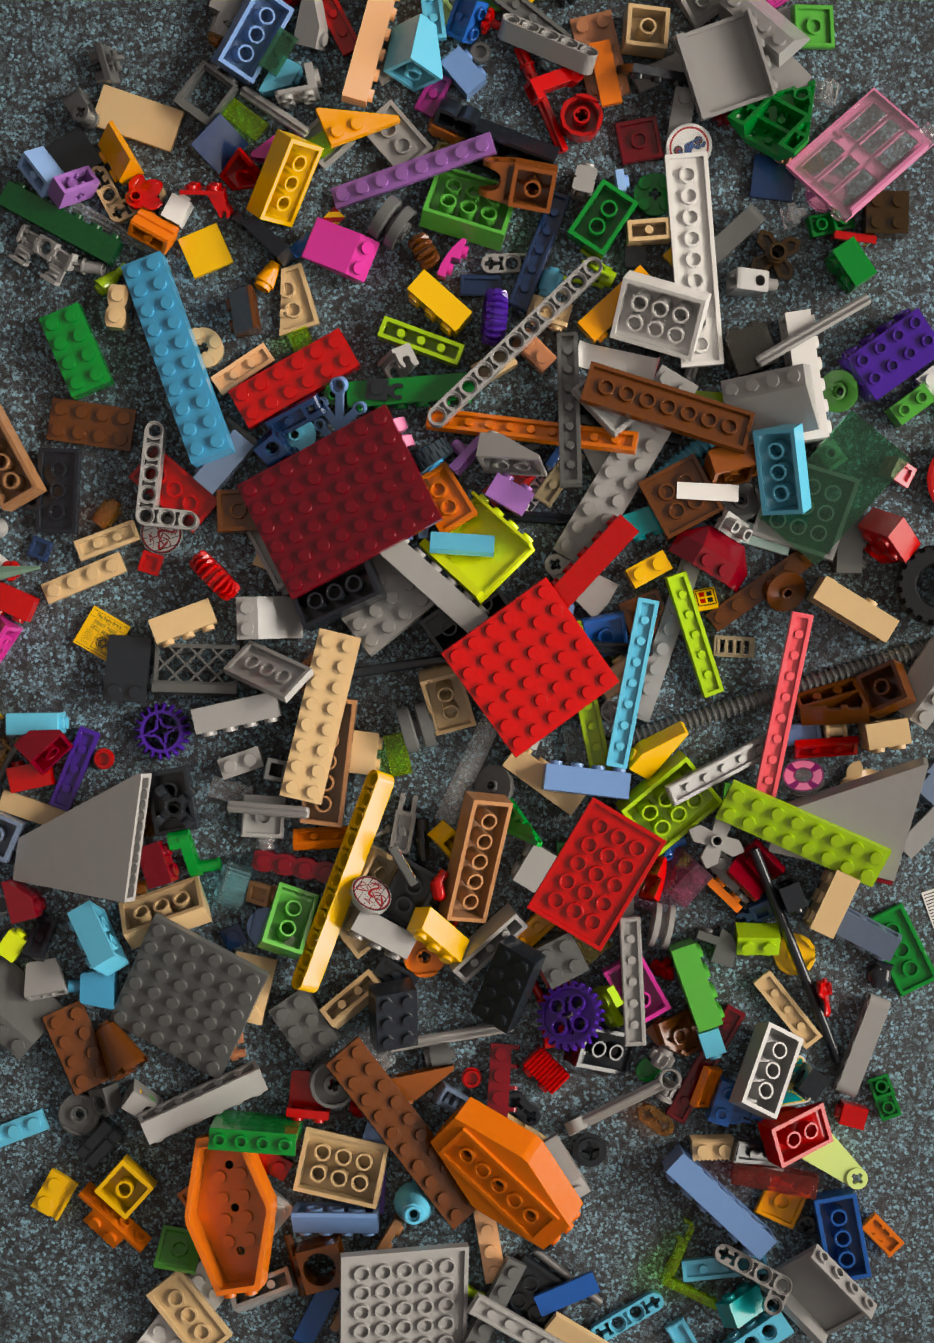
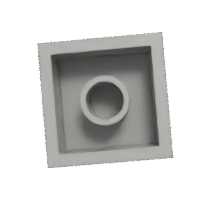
(533, 866)

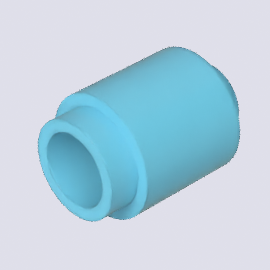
(549, 281)

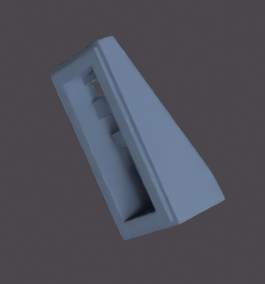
(441, 1091)

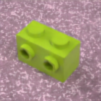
(757, 938)

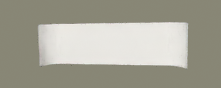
(622, 360)

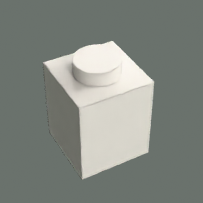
(177, 210)

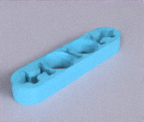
(628, 1319)

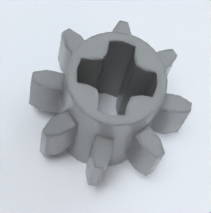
(661, 1057)

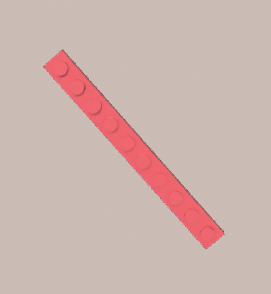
(784, 702)

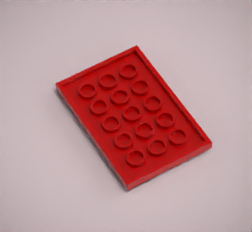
(596, 874)

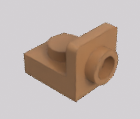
(260, 893)

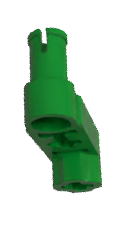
(196, 867)

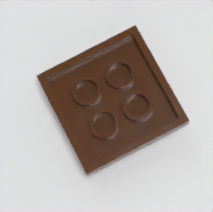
(661, 493)

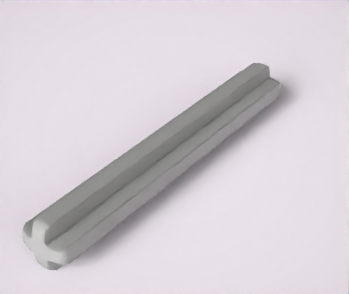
(275, 112)
(268, 809)

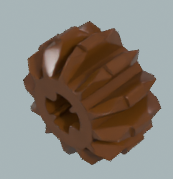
(423, 251)

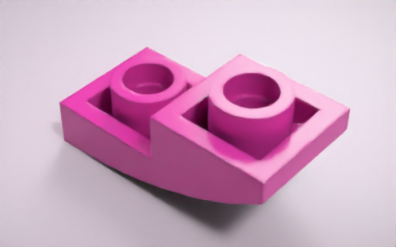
(456, 253)

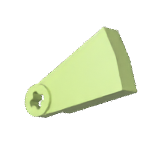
(838, 1163)

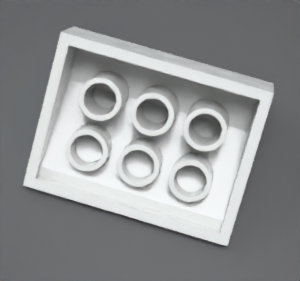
(659, 315)

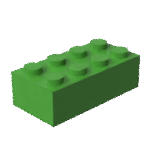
(694, 982)

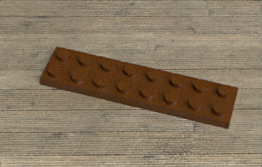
(667, 407)

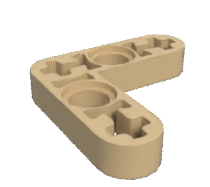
(117, 202)

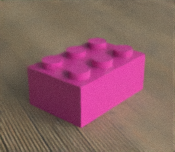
(654, 998)

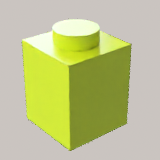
(13, 944)

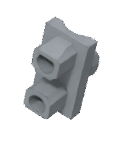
(733, 527)

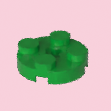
(641, 192)

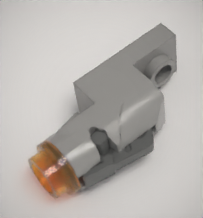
(225, 13)

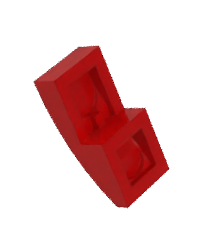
(654, 881)

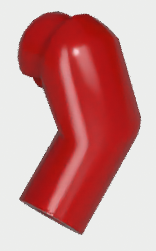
(437, 886)

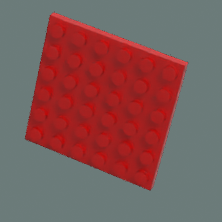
(530, 667)

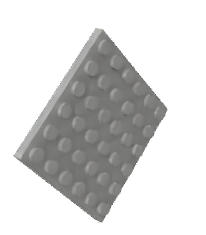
(404, 1294)

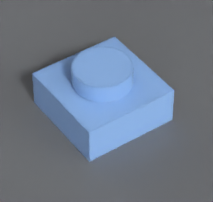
(621, 180)

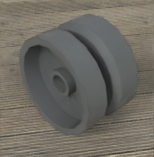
(392, 222)
(421, 725)
(325, 1094)

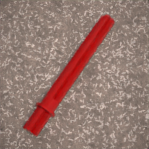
(544, 106)

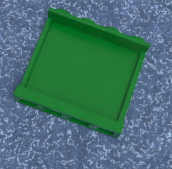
(254, 1133)

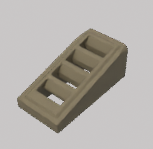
(716, 646)

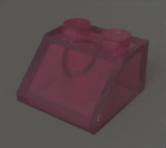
(685, 877)

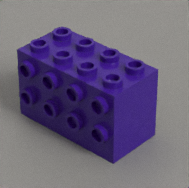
(890, 354)

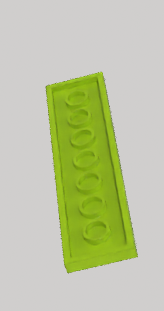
(802, 833)

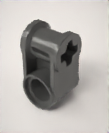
(81, 108)

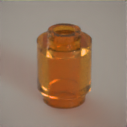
(107, 513)

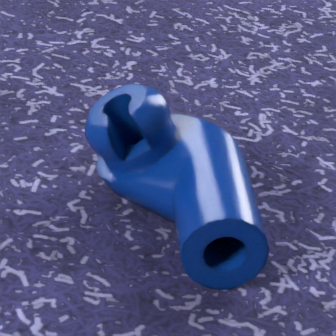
(670, 851)

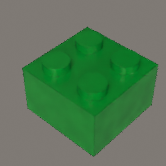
(850, 265)

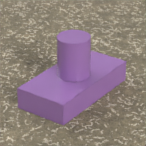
(465, 454)

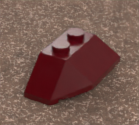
(712, 554)

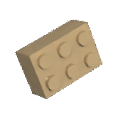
(830, 902)

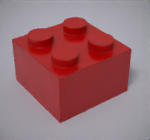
(889, 535)

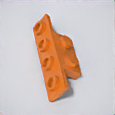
(109, 1223)

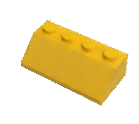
(284, 178)

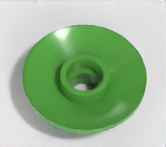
(833, 383)

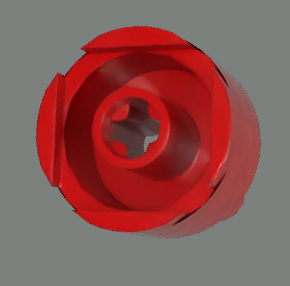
(572, 109)

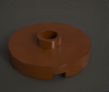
(776, 587)

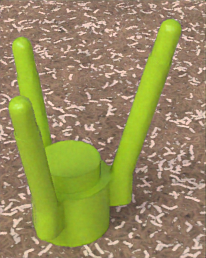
(605, 279)

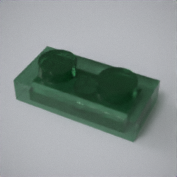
(277, 52)

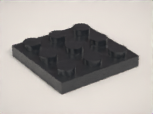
(534, 1280)

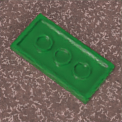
(910, 961)

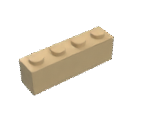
(531, 772)

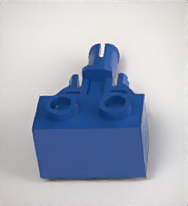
(722, 1111)

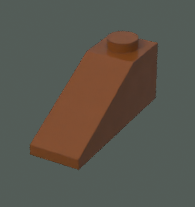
(419, 1081)

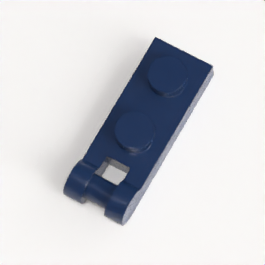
(296, 415)

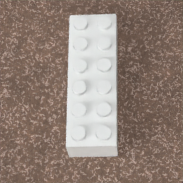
(806, 353)

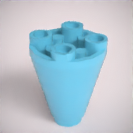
(412, 1204)

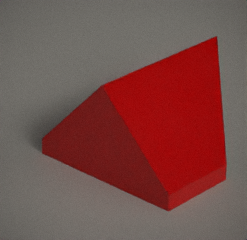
(240, 172)

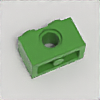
(910, 405)

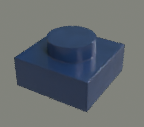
(234, 936)

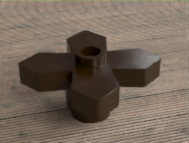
(784, 249)

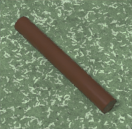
(291, 1252)

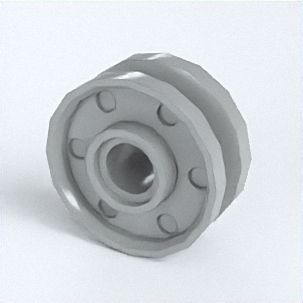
(661, 925)

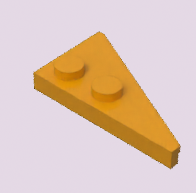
(347, 126)

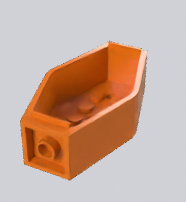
(489, 1148)
(220, 1230)

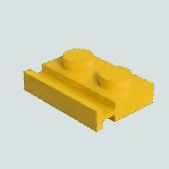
(55, 1194)

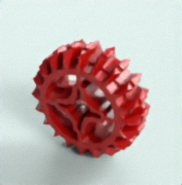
(214, 575)

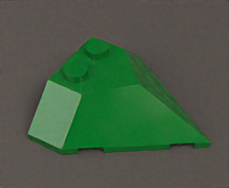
(778, 123)

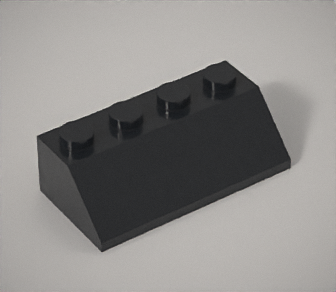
(513, 144)
(445, 631)

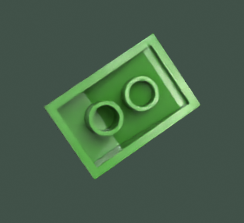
(288, 921)

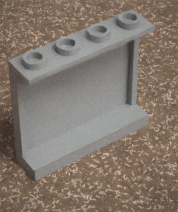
(726, 65)
(821, 1294)

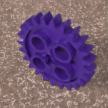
(552, 1019)

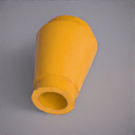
(267, 277)

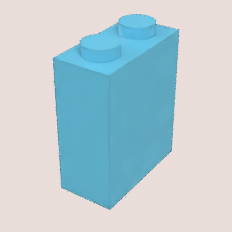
(22, 722)

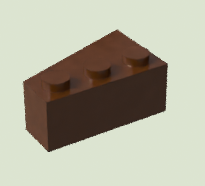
(833, 704)

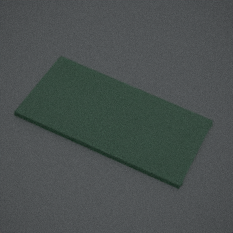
(843, 483)

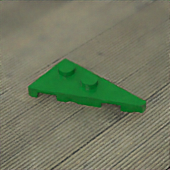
(521, 828)

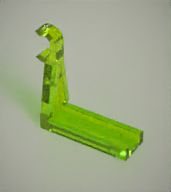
(672, 1266)

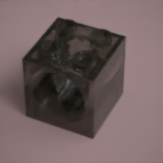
(743, 346)

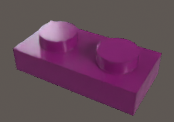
(432, 97)

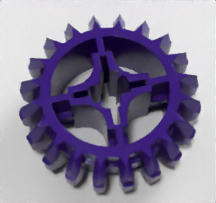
(494, 316)
(166, 739)

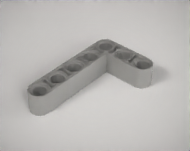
(155, 484)

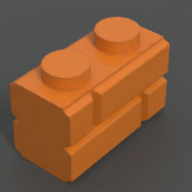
(153, 230)

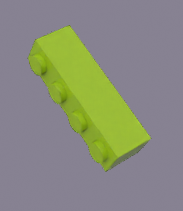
(421, 341)

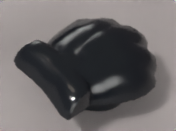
(879, 974)

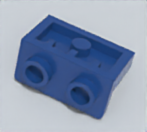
(466, 20)

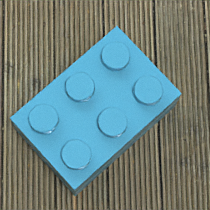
(97, 938)

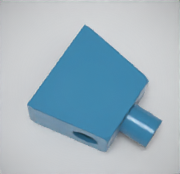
(96, 988)

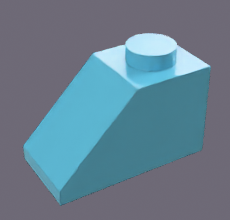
(288, 77)

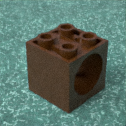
(313, 1281)

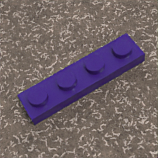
(74, 768)

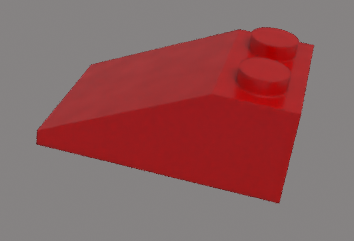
(795, 1134)

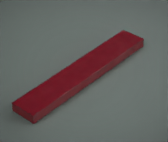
(680, 1106)

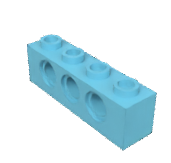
(780, 1329)

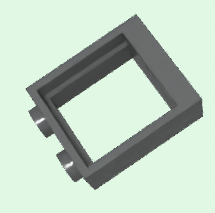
(213, 70)

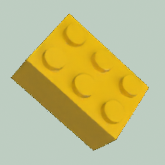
(439, 304)

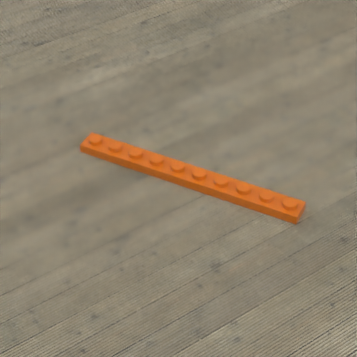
(534, 431)

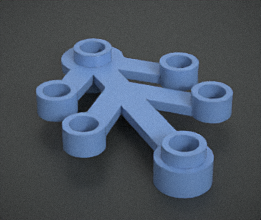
(338, 419)

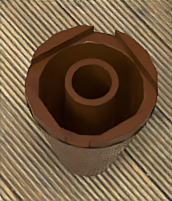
(119, 1051)

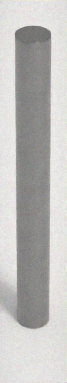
(561, 1271)

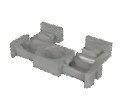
(33, 243)

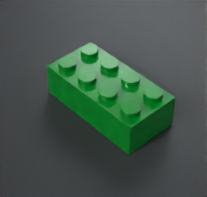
(76, 351)

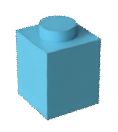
(711, 1043)

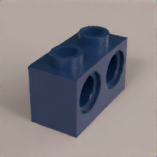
(274, 455)

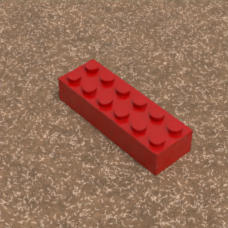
(294, 378)

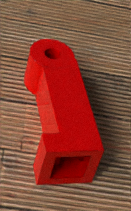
(549, 82)

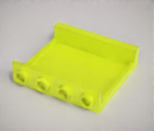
(480, 574)

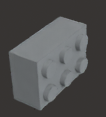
(380, 934)

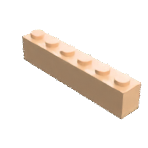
(368, 52)

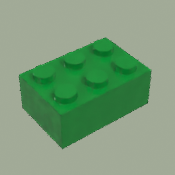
(602, 219)

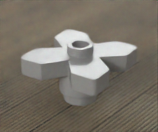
(711, 852)

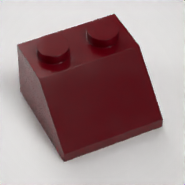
(43, 748)
(158, 864)
(23, 901)

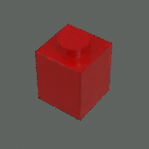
(851, 1114)

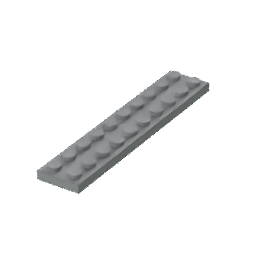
(617, 479)

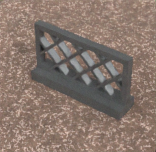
(192, 687)

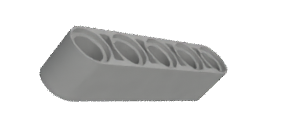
(547, 44)
(861, 1045)

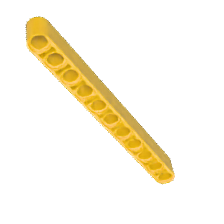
(346, 869)

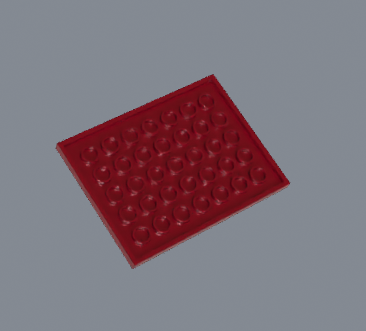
(339, 502)

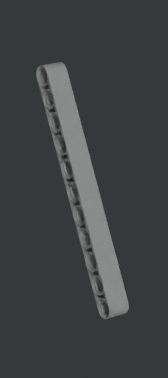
(518, 332)

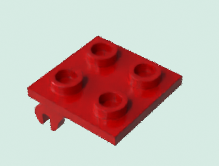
(215, 192)

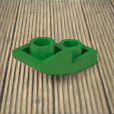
(825, 225)
(884, 1097)

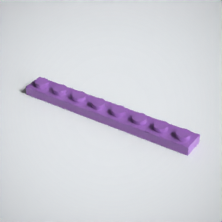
(413, 171)

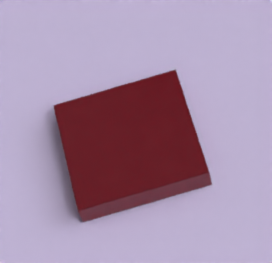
(638, 140)

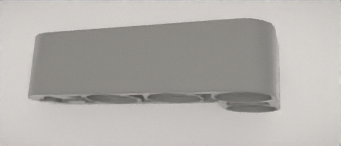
(751, 1274)

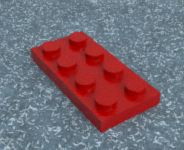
(179, 490)

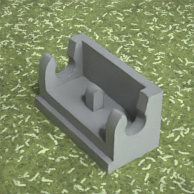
(400, 359)

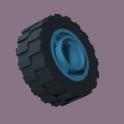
(432, 455)

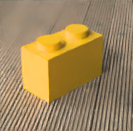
(648, 569)

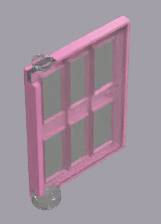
(860, 154)

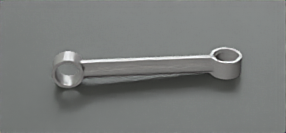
(621, 1103)

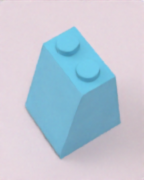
(414, 53)

